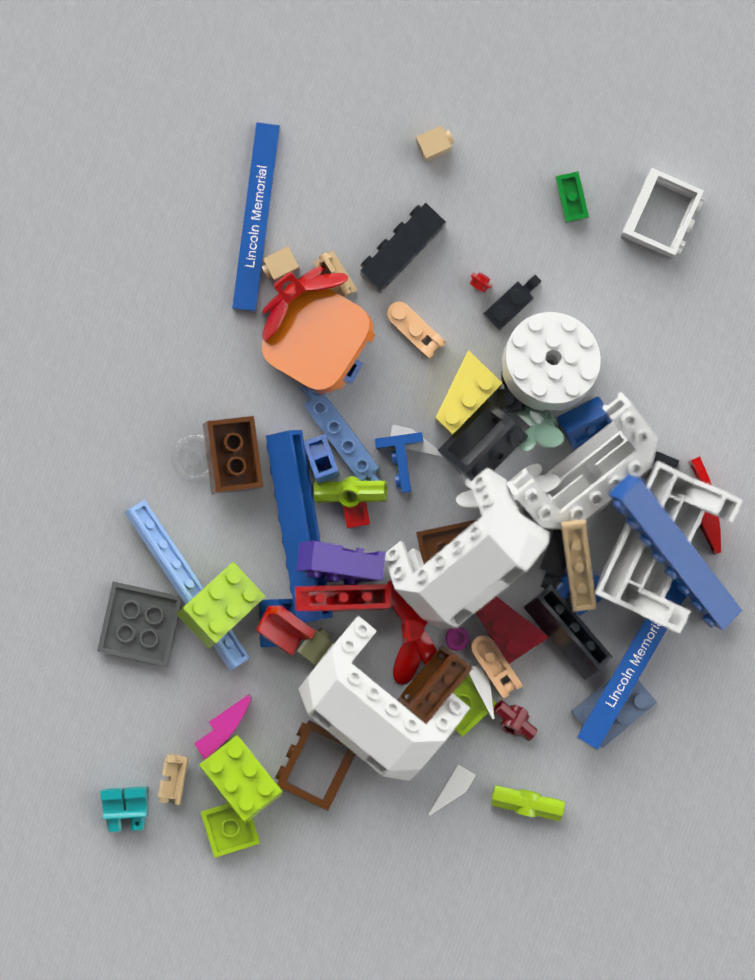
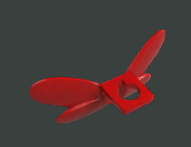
(308, 282)
(416, 642)

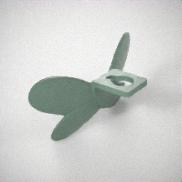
(542, 430)

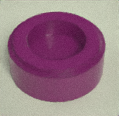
(457, 638)

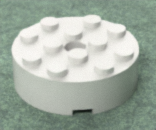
(557, 339)

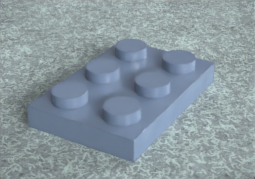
(635, 706)

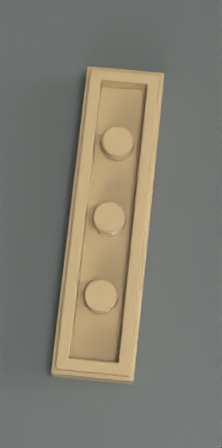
(579, 565)

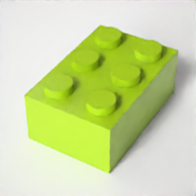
(220, 605)
(240, 779)

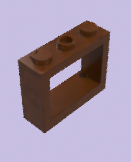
(434, 684)
(293, 754)

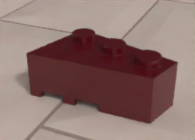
(509, 629)

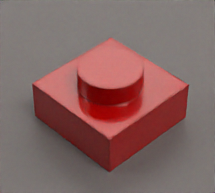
(356, 515)

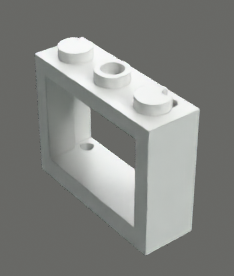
(696, 202)

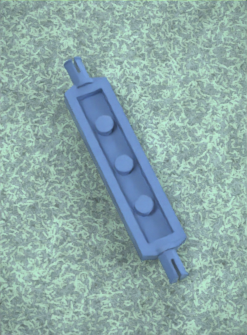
(341, 435)

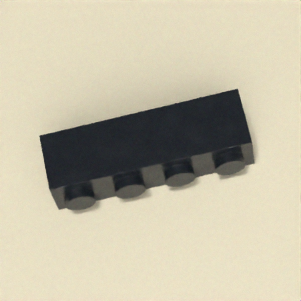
(403, 247)
(568, 632)

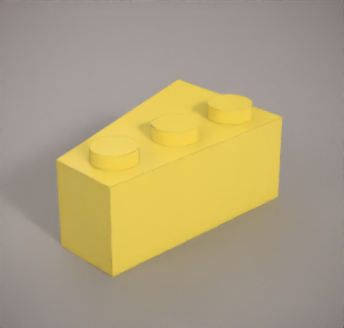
(467, 393)

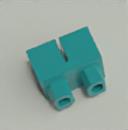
(114, 807)

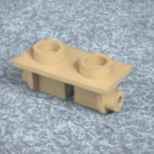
(333, 265)
(172, 788)

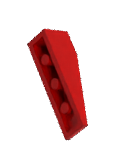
(343, 598)

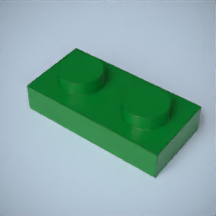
(571, 197)

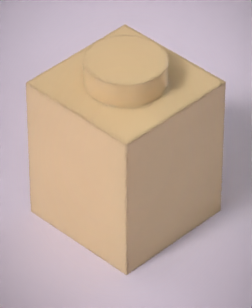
(434, 143)
(280, 264)

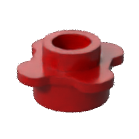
(480, 282)

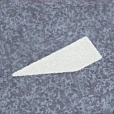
(424, 447)
(483, 686)
(455, 787)

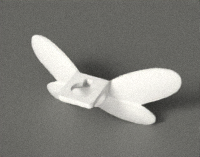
(547, 482)

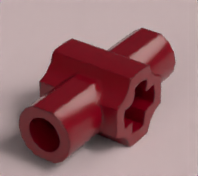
(514, 720)

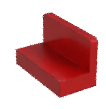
(284, 629)

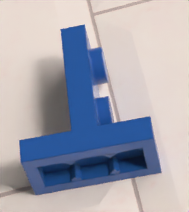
(399, 456)

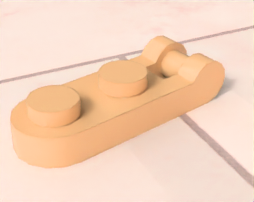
(414, 328)
(495, 665)

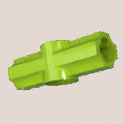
(350, 491)
(527, 803)

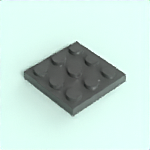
(140, 624)

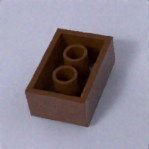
(232, 455)

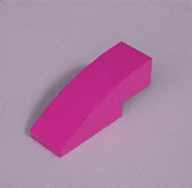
(223, 727)

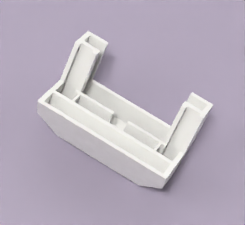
(591, 470)
(474, 564)
(632, 573)
(370, 718)

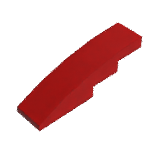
(710, 523)

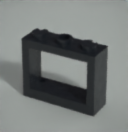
(473, 431)

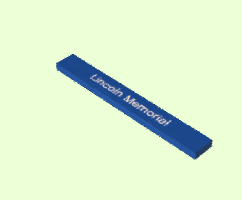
(256, 217)
(625, 676)

